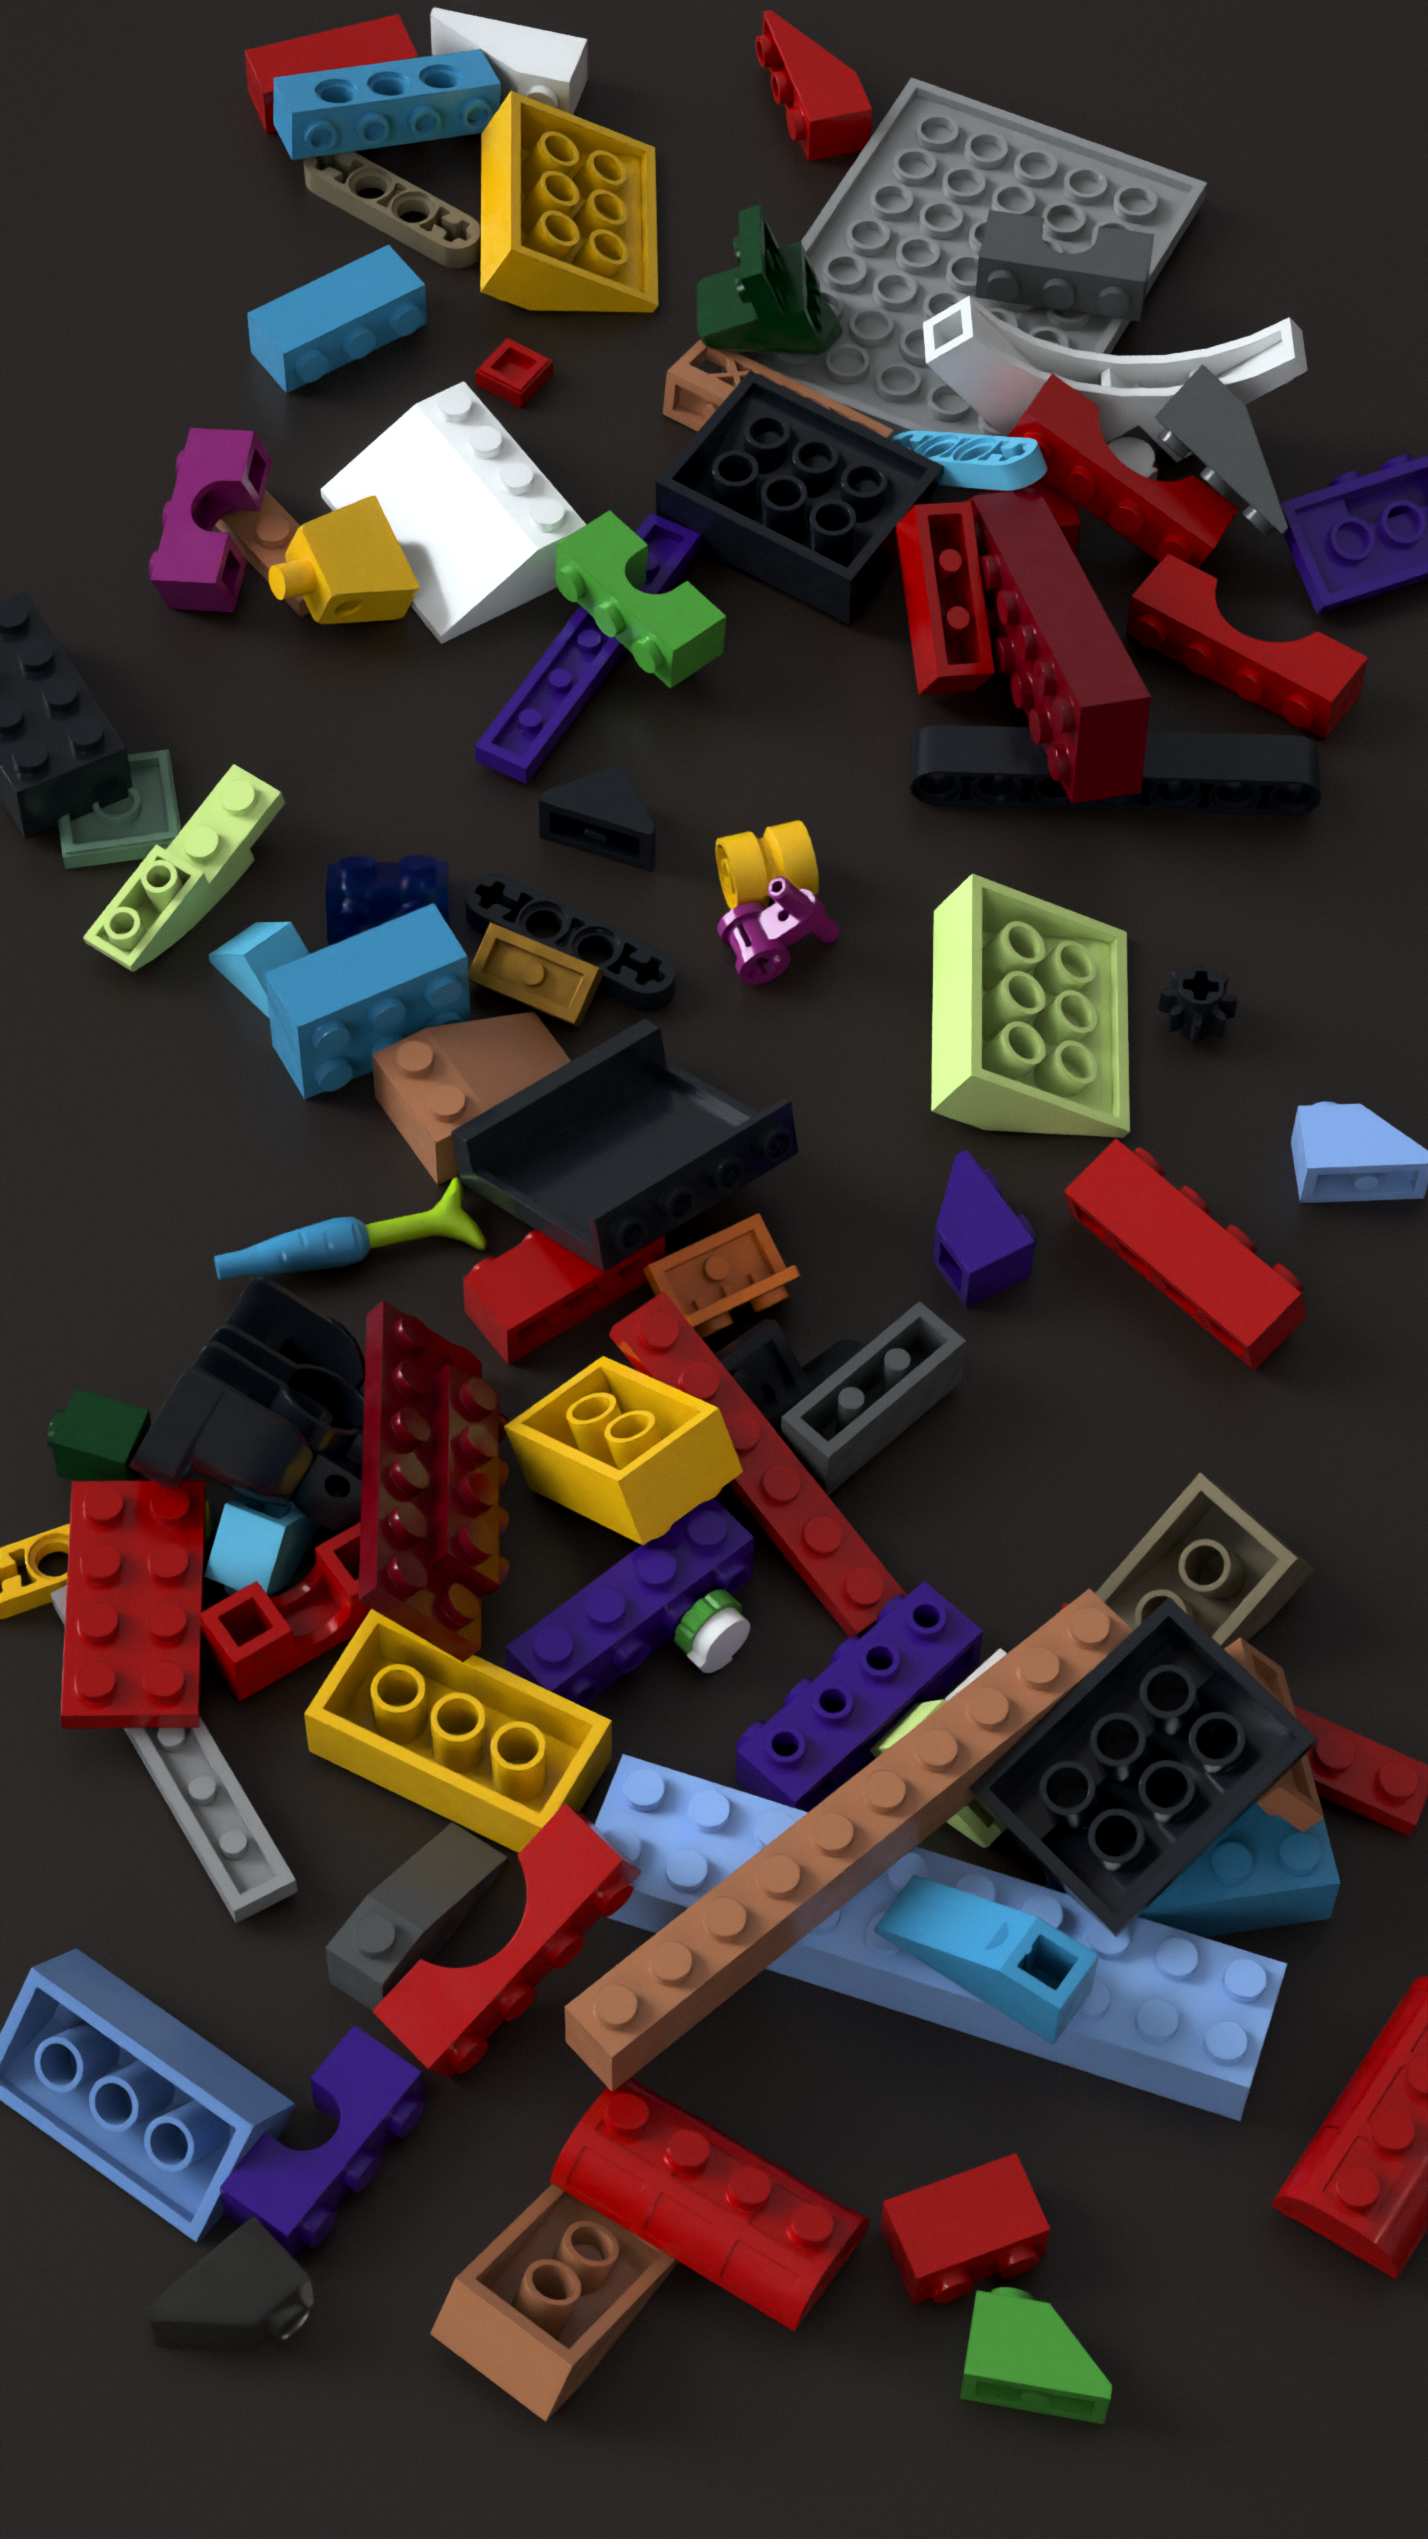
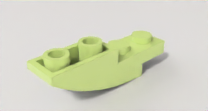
(189, 877)

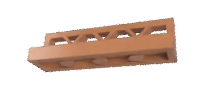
(695, 395)

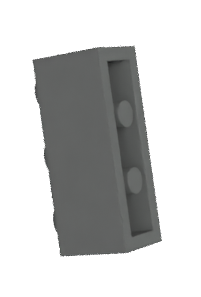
(874, 1396)

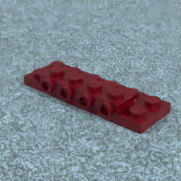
(429, 1483)

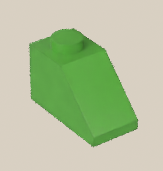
(1030, 2360)

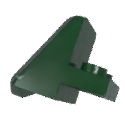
(768, 300)

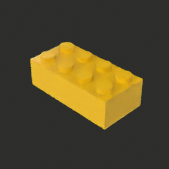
(456, 1734)

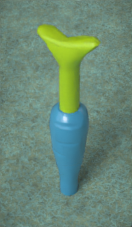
(348, 1240)

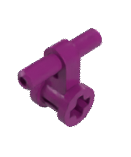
(773, 930)

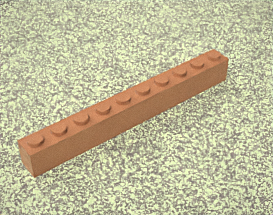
(832, 1850)

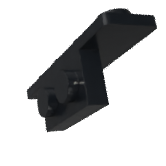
(771, 1373)

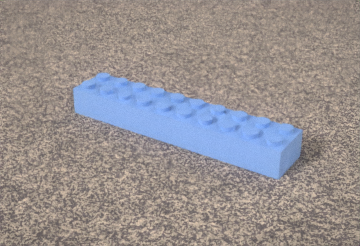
(1162, 2005)

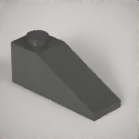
(411, 1914)

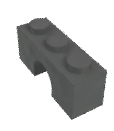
(1100, 281)

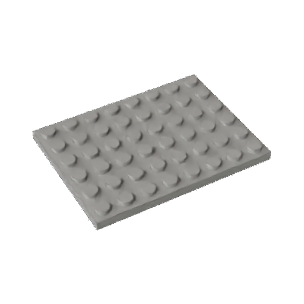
(910, 232)

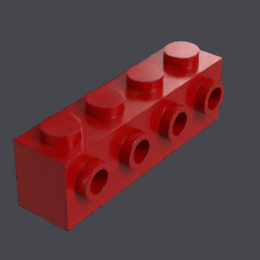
(1187, 1253)

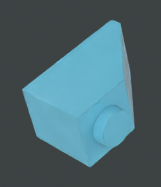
(259, 1545)

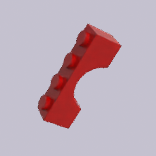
(1152, 514)
(1301, 680)
(570, 1883)

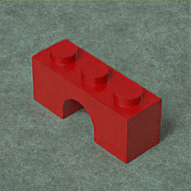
(265, 1637)

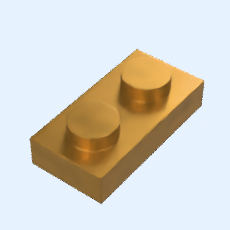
(535, 975)

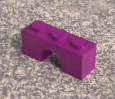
(215, 476)

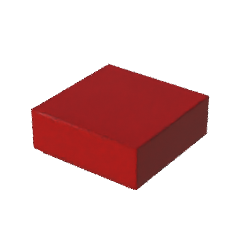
(514, 372)

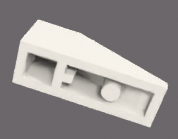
(524, 58)

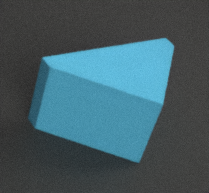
(254, 953)

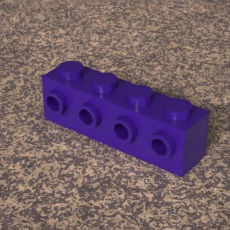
(633, 1606)
(872, 1681)

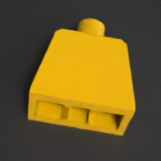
(347, 567)

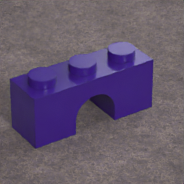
(295, 2191)

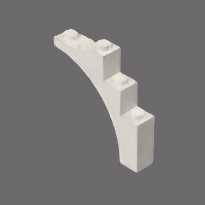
(1005, 368)

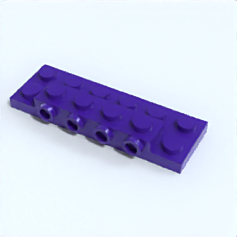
(1361, 533)

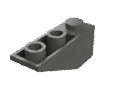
(1220, 433)

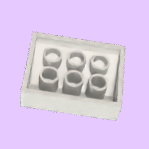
(463, 508)

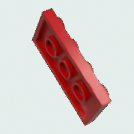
(134, 1605)

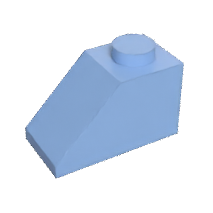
(1354, 1156)

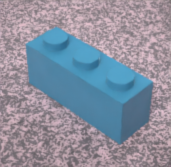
(337, 318)

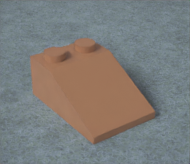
(457, 1073)
(549, 2299)

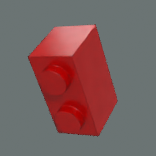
(965, 2230)

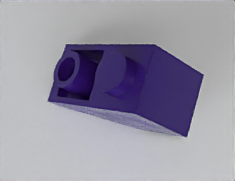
(978, 1236)

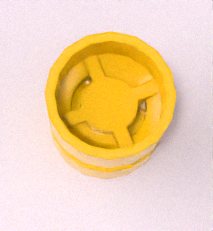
(750, 862)

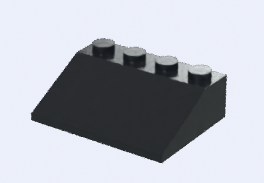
(796, 495)
(1141, 1767)

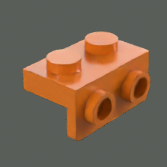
(723, 1275)

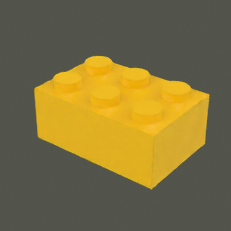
(624, 1450)

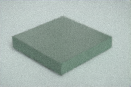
(129, 826)

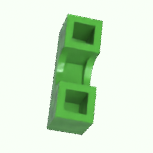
(665, 632)

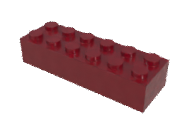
(1059, 649)

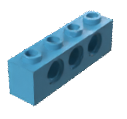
(385, 104)

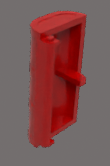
(1369, 2159)
(708, 2201)

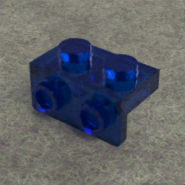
(373, 893)

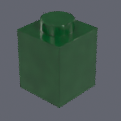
(97, 1438)

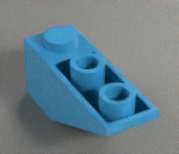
(994, 1953)

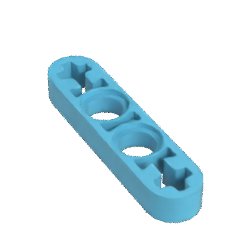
(979, 459)

